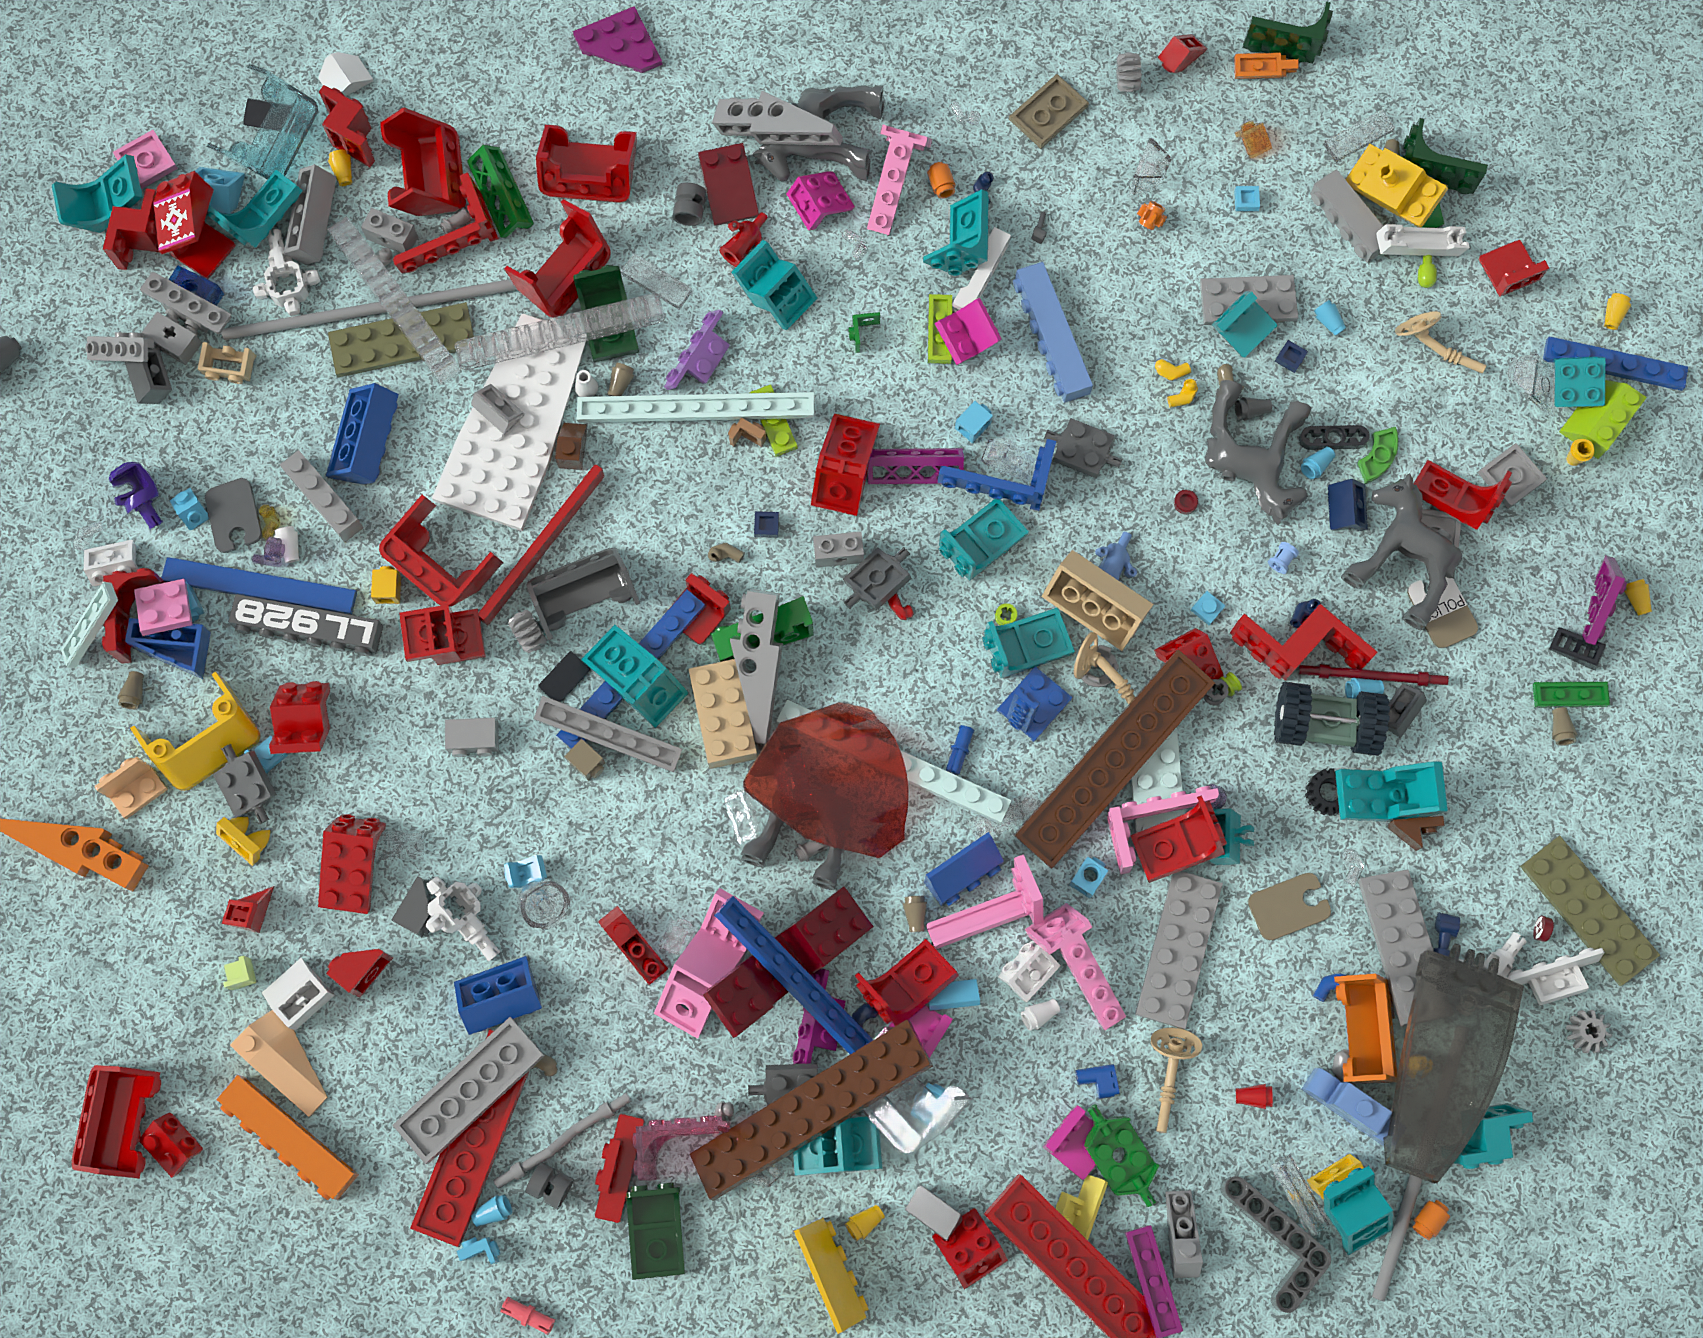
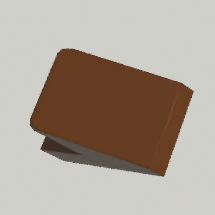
(1410, 829)

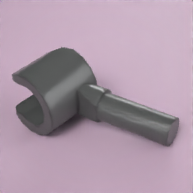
(1038, 233)

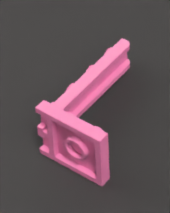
(893, 176)
(1120, 831)
(992, 913)
(1064, 931)

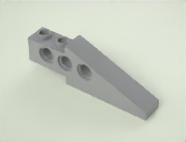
(773, 122)
(758, 685)

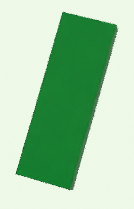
(1571, 694)

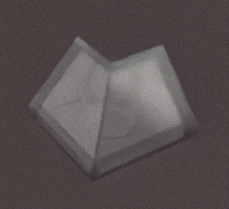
(1150, 170)

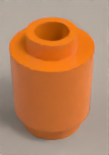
(941, 180)
(1431, 1219)

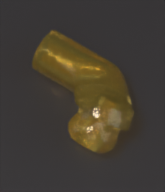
(271, 520)

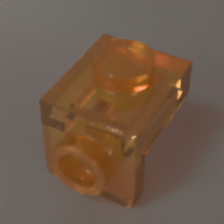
(1254, 138)

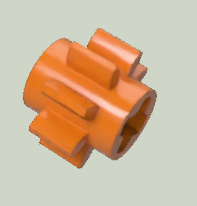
(1152, 215)

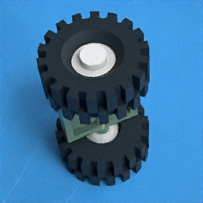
(1331, 719)

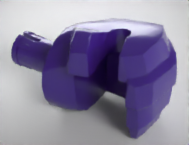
(143, 491)

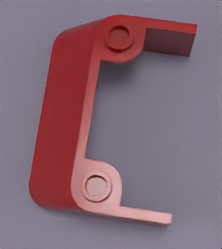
(582, 249)
(404, 548)

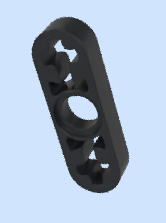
(1316, 432)

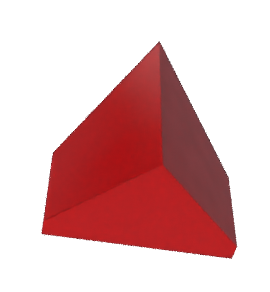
(248, 911)

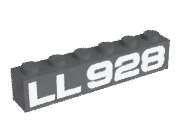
(305, 624)

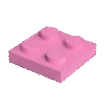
(149, 156)
(163, 607)

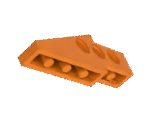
(55, 843)

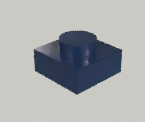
(1291, 356)
(766, 524)

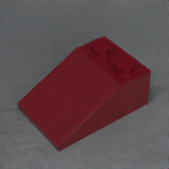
(728, 184)

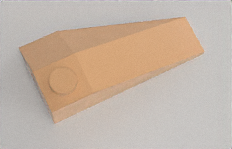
(281, 1060)

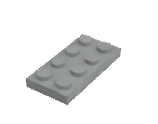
(1273, 294)

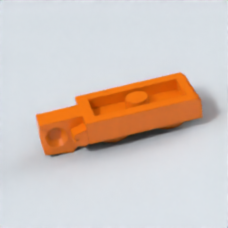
(1263, 65)

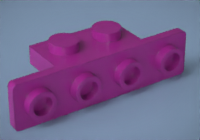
(811, 1032)

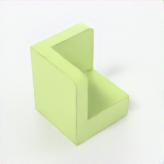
(239, 973)

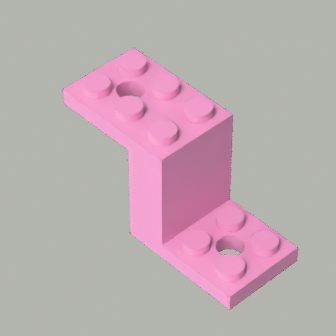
(703, 963)

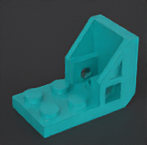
(635, 675)
(1392, 793)

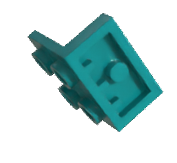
(1244, 324)
(1579, 381)

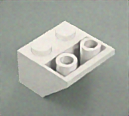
(297, 994)

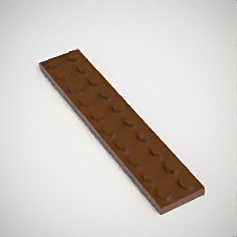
(1114, 759)
(810, 1110)

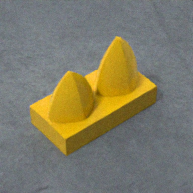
(248, 846)
(1336, 1171)

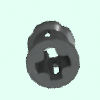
(1218, 698)

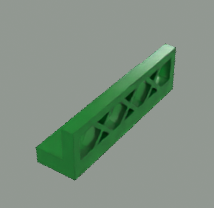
(504, 186)

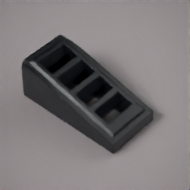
(1591, 663)

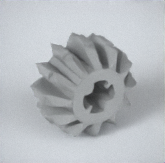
(1128, 72)
(527, 631)
(1585, 1021)

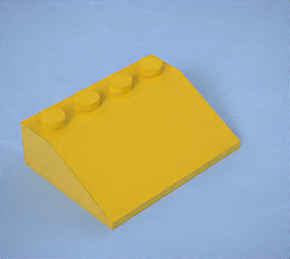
(830, 1274)

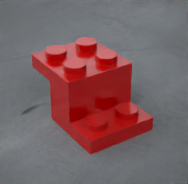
(347, 125)
(131, 230)
(442, 635)
(299, 717)

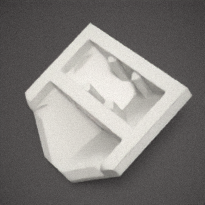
(344, 73)

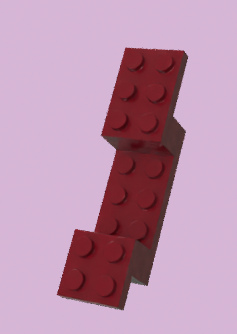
(812, 941)

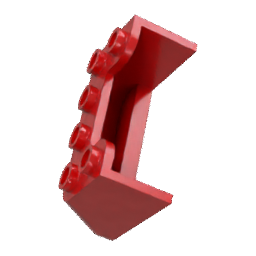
(428, 163)
(112, 1121)

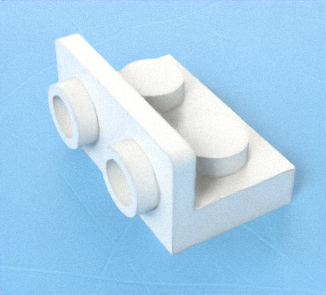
(109, 558)
(1029, 970)

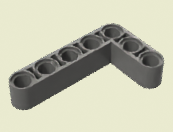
(1282, 1236)

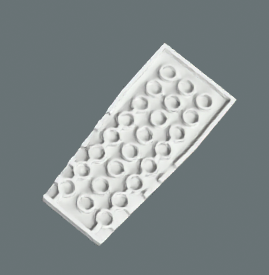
(501, 472)

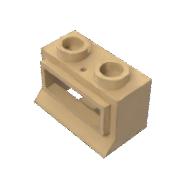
(209, 354)

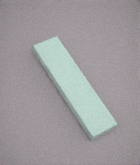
(89, 624)

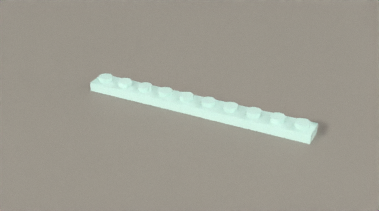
(696, 407)
(936, 780)

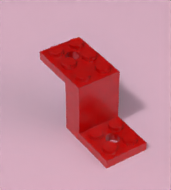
(1317, 627)

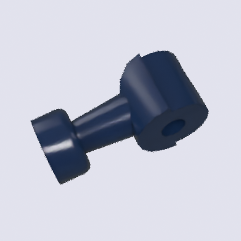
(1447, 927)

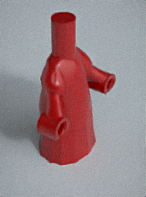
(740, 244)

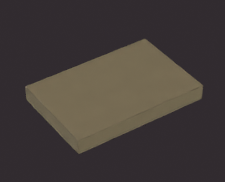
(1048, 111)

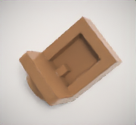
(751, 431)

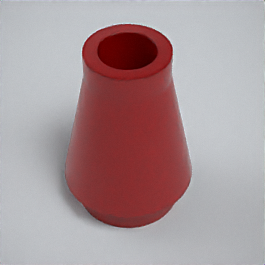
(1255, 1096)

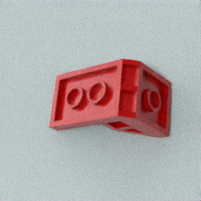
(844, 464)

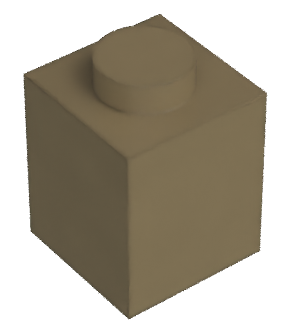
(585, 760)

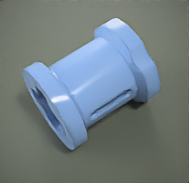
(1283, 557)

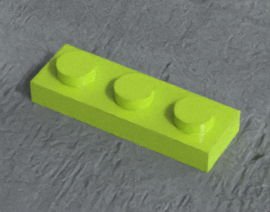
(939, 308)
(777, 430)

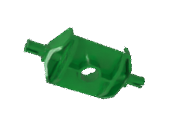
(1136, 1168)

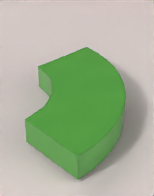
(1381, 455)

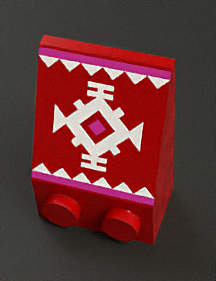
(181, 210)

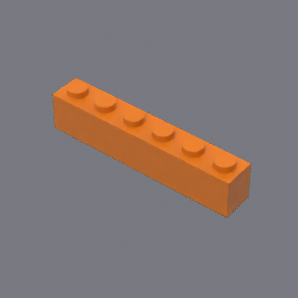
(287, 1137)

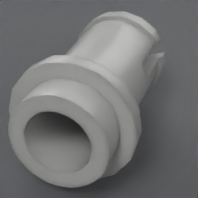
(455, 221)
(808, 850)

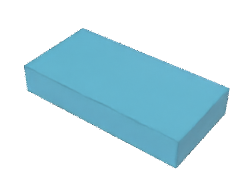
(956, 995)

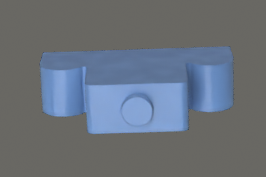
(1349, 1104)

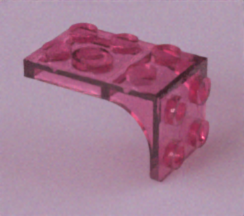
(651, 1138)

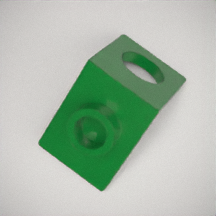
(857, 320)

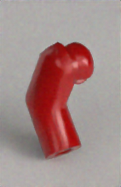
(896, 606)

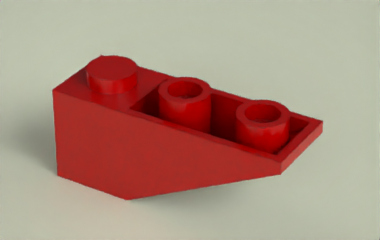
(633, 945)

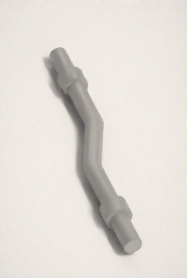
(520, 1169)

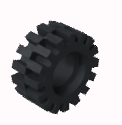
(1314, 795)

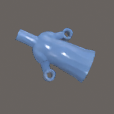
(1117, 558)

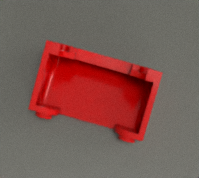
(584, 168)

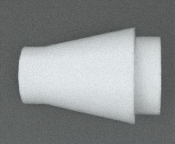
(585, 384)
(290, 539)
(1038, 1014)

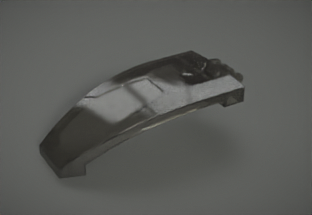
(1449, 1060)

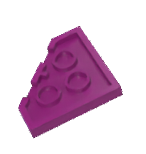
(620, 41)
(1608, 584)

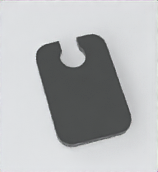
(231, 508)

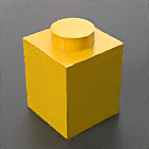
(386, 585)

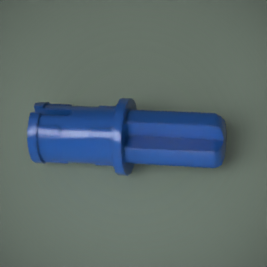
(959, 749)

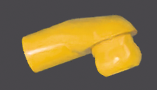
(1170, 371)
(1186, 395)

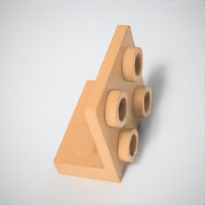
(131, 786)

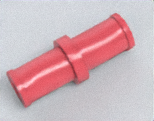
(527, 1315)

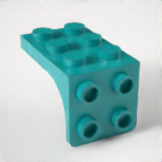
(91, 204)
(262, 212)
(967, 236)
(982, 539)
(1027, 642)

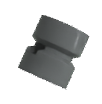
(689, 203)
(541, 1180)

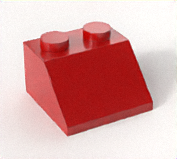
(358, 969)

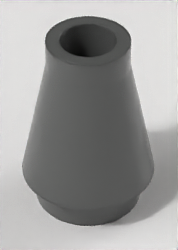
(1250, 408)

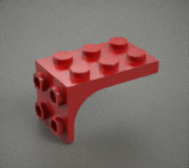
(1459, 497)
(118, 619)
(1180, 842)
(348, 863)
(908, 984)

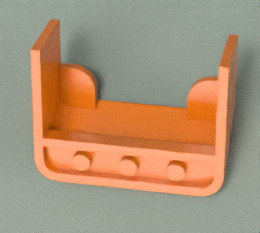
(1368, 1029)

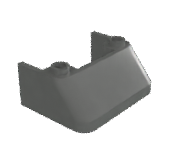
(580, 586)

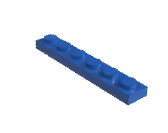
(1621, 364)

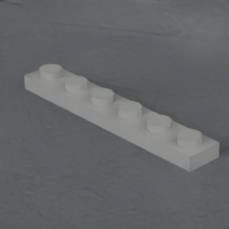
(607, 734)

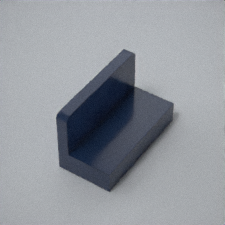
(1347, 505)

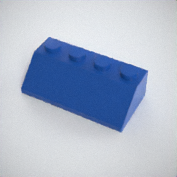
(362, 434)

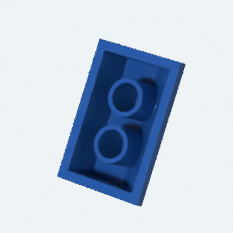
(964, 870)
(497, 995)

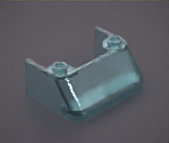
(280, 132)

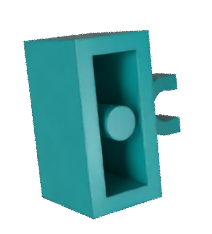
(1231, 827)

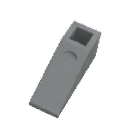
(1183, 1235)

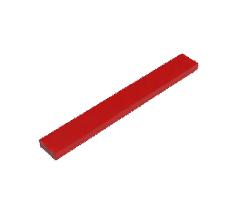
(541, 545)

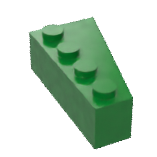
(792, 625)

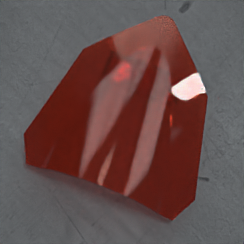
(835, 779)

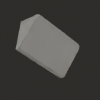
(496, 408)

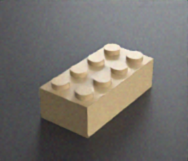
(1097, 600)
(722, 714)

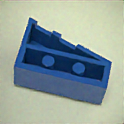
(181, 647)

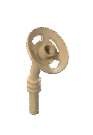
(1419, 327)
(1090, 657)
(1174, 1052)

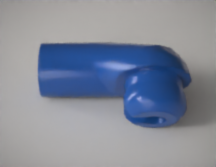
(1325, 986)

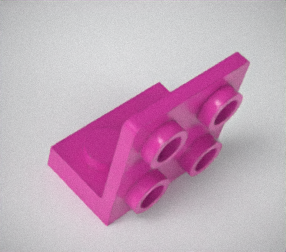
(818, 196)
(968, 331)
(929, 1027)
(1068, 1143)

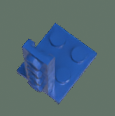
(1000, 488)
(1034, 704)

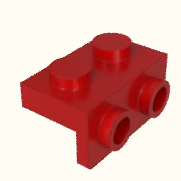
(170, 1143)

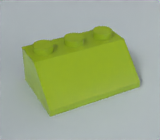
(1605, 422)

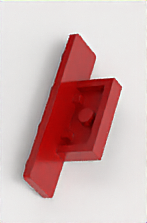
(617, 1169)

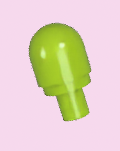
(1427, 272)

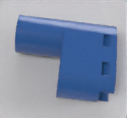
(1103, 1077)

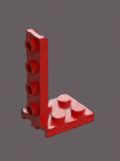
(457, 239)

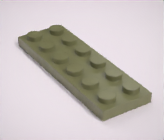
(384, 345)
(1590, 910)

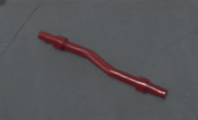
(1324, 671)

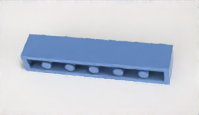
(1053, 332)

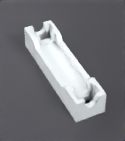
(1421, 240)
(997, 245)

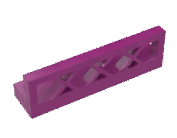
(910, 458)
(1153, 1281)

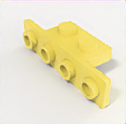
(1083, 1210)

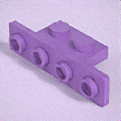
(702, 355)

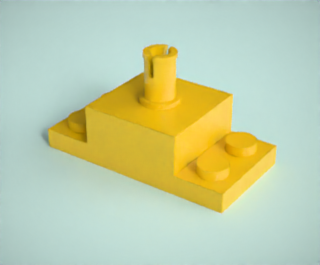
(1396, 185)

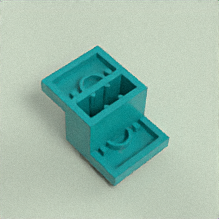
(774, 285)
(1492, 1137)
(845, 1148)
(1358, 1209)

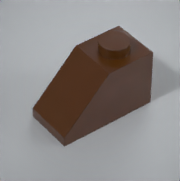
(571, 446)

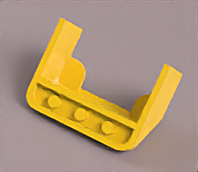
(203, 753)

